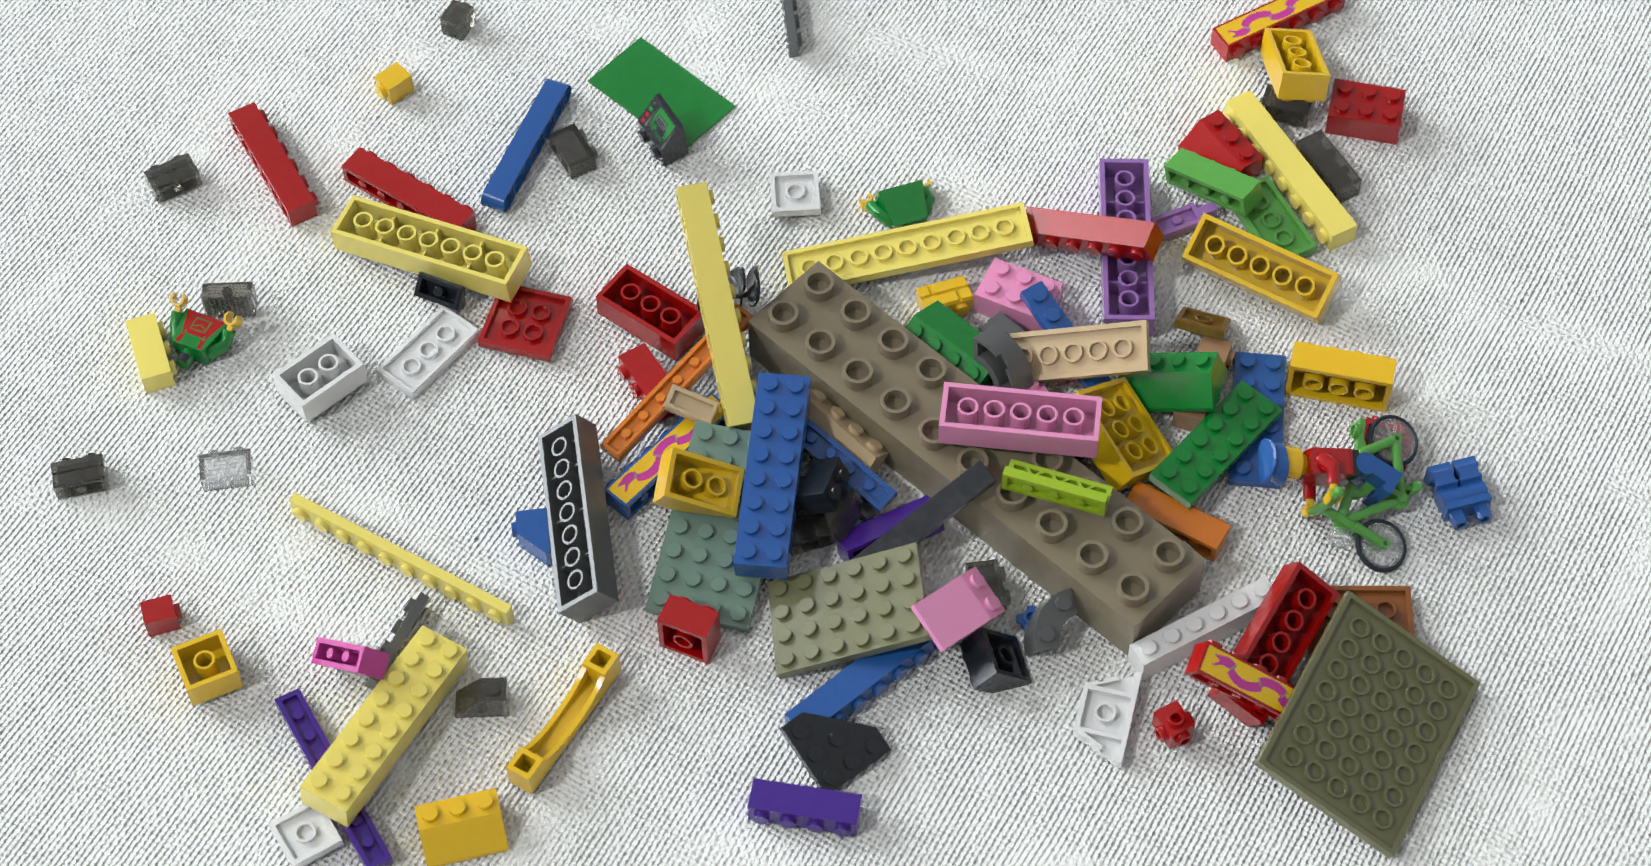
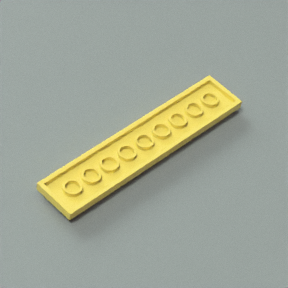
(917, 245)

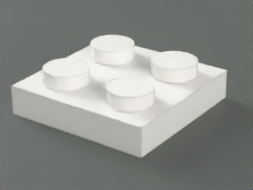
(795, 193)
(305, 835)

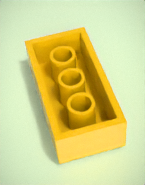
(1294, 64)
(1340, 376)

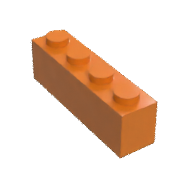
(1198, 529)

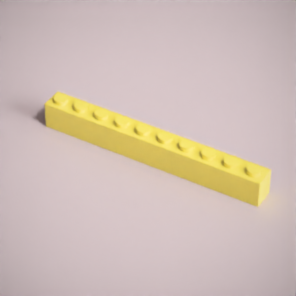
(716, 304)

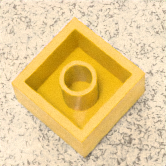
(207, 667)

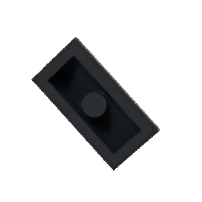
(440, 291)

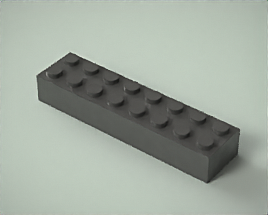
(577, 519)

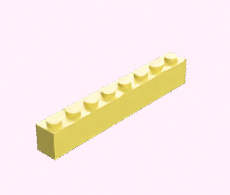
(1292, 172)

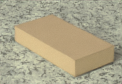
(690, 405)

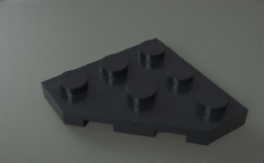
(833, 748)

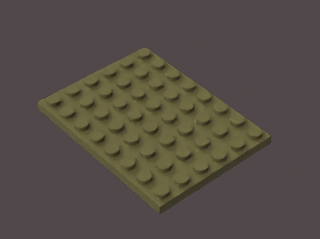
(1367, 724)

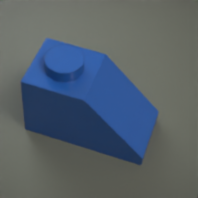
(533, 533)

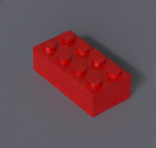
(650, 312)

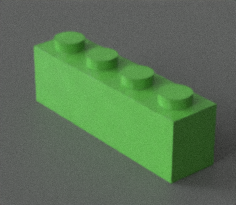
(1213, 182)

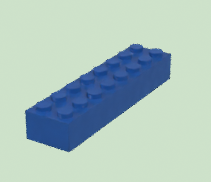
(772, 476)

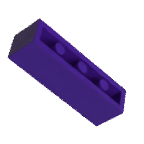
(869, 531)
(804, 807)

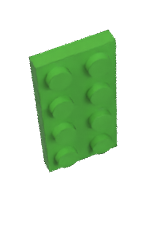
(1277, 223)

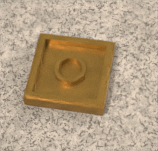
(1202, 323)

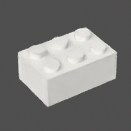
(320, 377)

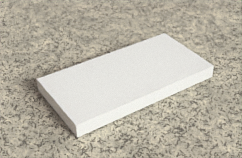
(428, 352)

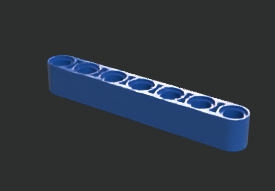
(526, 145)

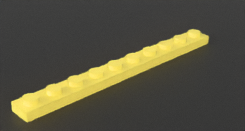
(406, 562)

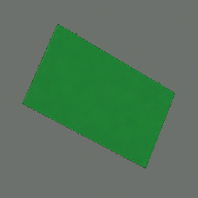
(644, 72)

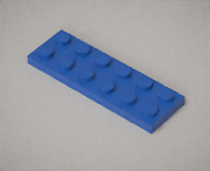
(1266, 376)

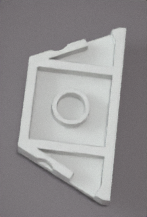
(1107, 715)

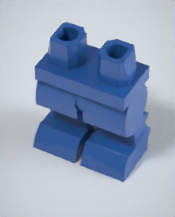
(1461, 498)

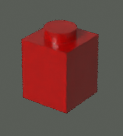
(161, 615)

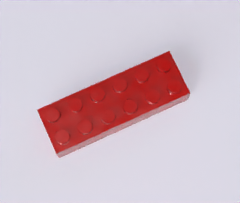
(1281, 630)

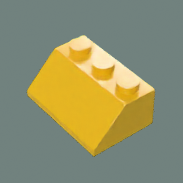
(461, 828)

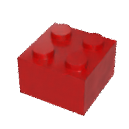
(689, 628)

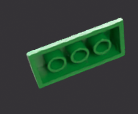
(950, 338)
(1180, 382)

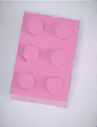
(1001, 292)

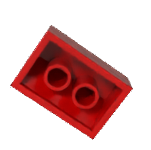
(1222, 142)

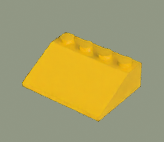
(1128, 437)

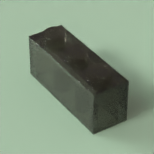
(1330, 165)

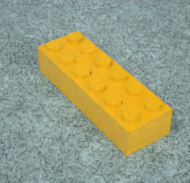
(1261, 268)

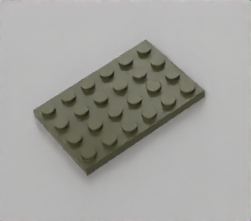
(847, 611)

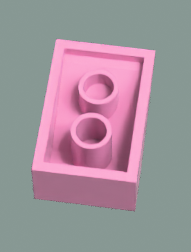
(958, 609)

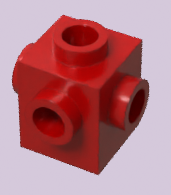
(1173, 725)

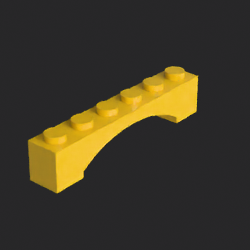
(538, 756)

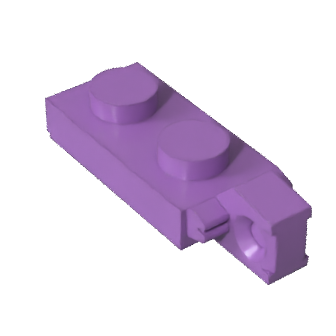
(1183, 219)

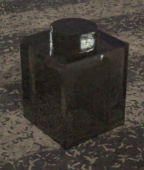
(458, 20)

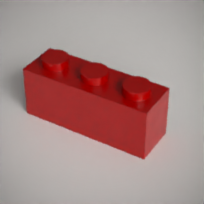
(641, 371)

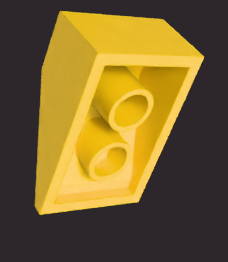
(698, 484)

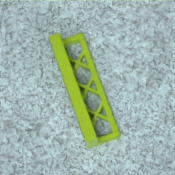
(1056, 487)

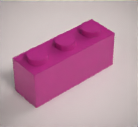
(350, 658)

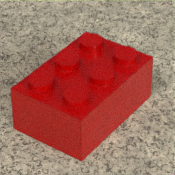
(1365, 111)

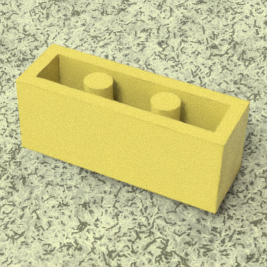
(151, 352)

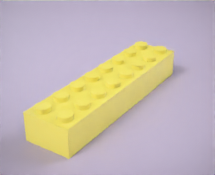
(431, 246)
(384, 726)

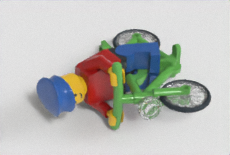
(1365, 472)

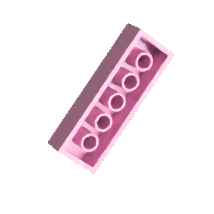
(1020, 419)

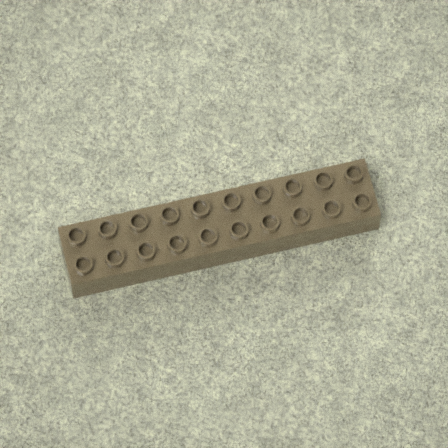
(1121, 567)

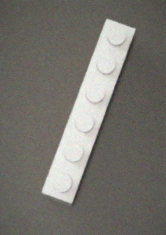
(1208, 623)

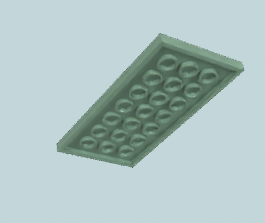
(701, 547)

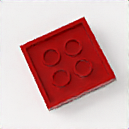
(527, 324)

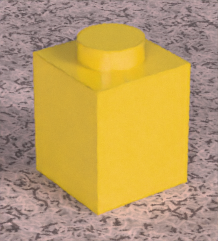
(393, 83)

